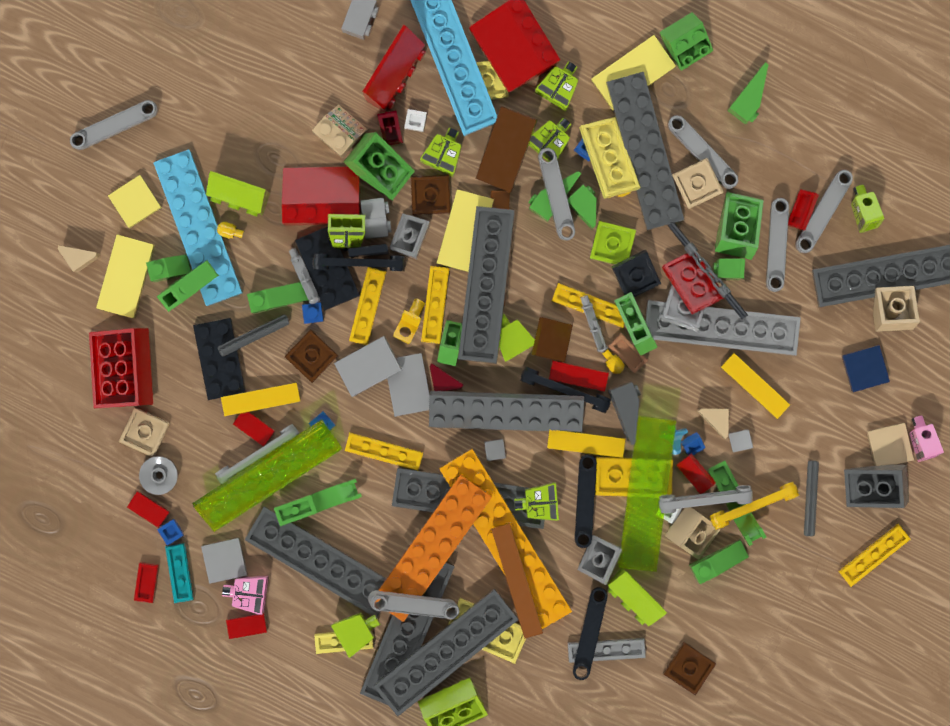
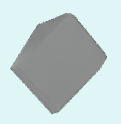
(740, 440)
(495, 450)

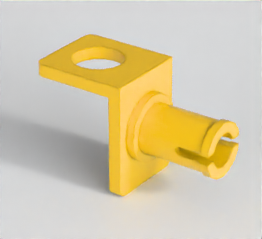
(410, 320)

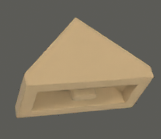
(78, 258)
(717, 418)

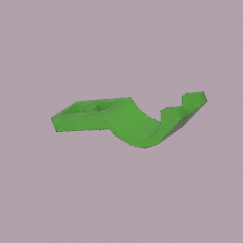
(317, 502)
(747, 523)

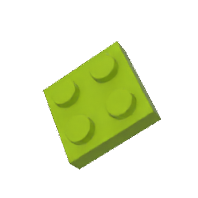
(612, 243)

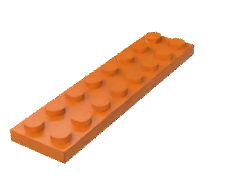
(436, 540)

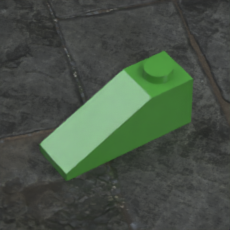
(749, 100)
(540, 202)
(276, 297)
(635, 324)
(718, 562)

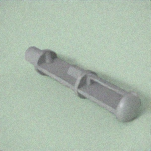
(304, 277)
(593, 324)

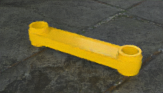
(721, 519)

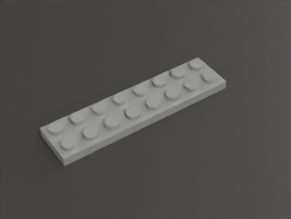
(727, 330)

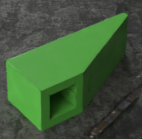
(187, 285)

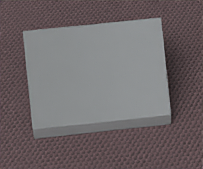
(409, 236)
(600, 559)

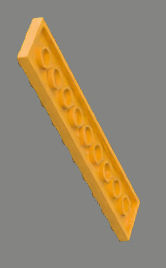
(545, 593)

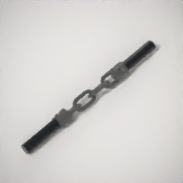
(724, 291)

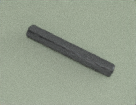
(253, 335)
(811, 498)

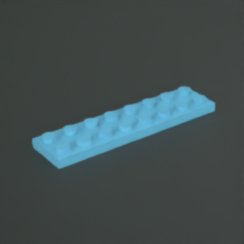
(455, 64)
(197, 224)

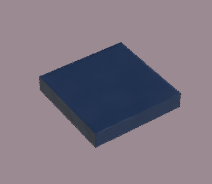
(865, 368)

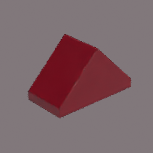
(390, 127)
(442, 380)

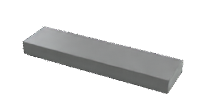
(613, 649)

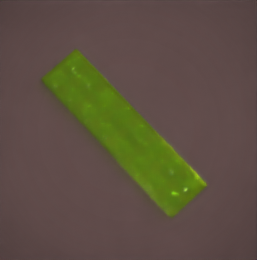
(267, 475)
(646, 484)

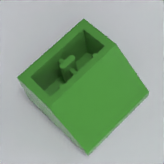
(686, 41)

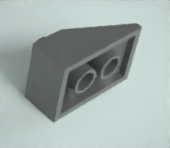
(626, 405)
(877, 486)

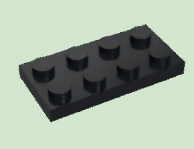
(332, 285)
(220, 373)

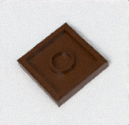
(430, 195)
(552, 339)
(311, 356)
(689, 668)

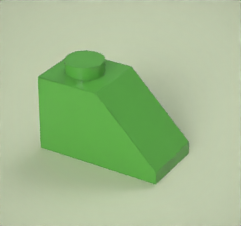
(584, 205)
(168, 268)
(729, 268)
(450, 343)

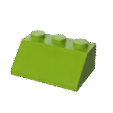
(237, 194)
(635, 598)
(453, 705)

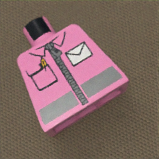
(928, 447)
(248, 593)

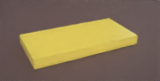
(645, 58)
(609, 157)
(458, 236)
(125, 276)
(507, 644)

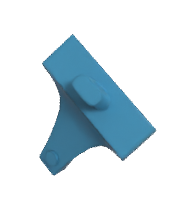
(677, 440)

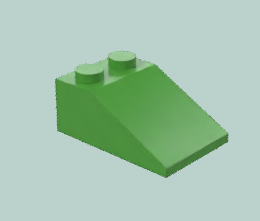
(379, 165)
(739, 226)

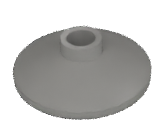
(149, 479)

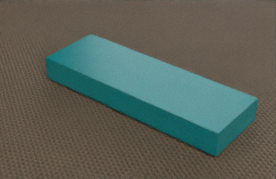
(179, 573)

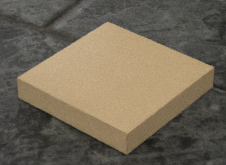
(698, 183)
(144, 432)
(890, 445)

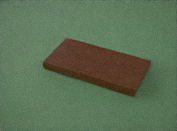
(506, 149)

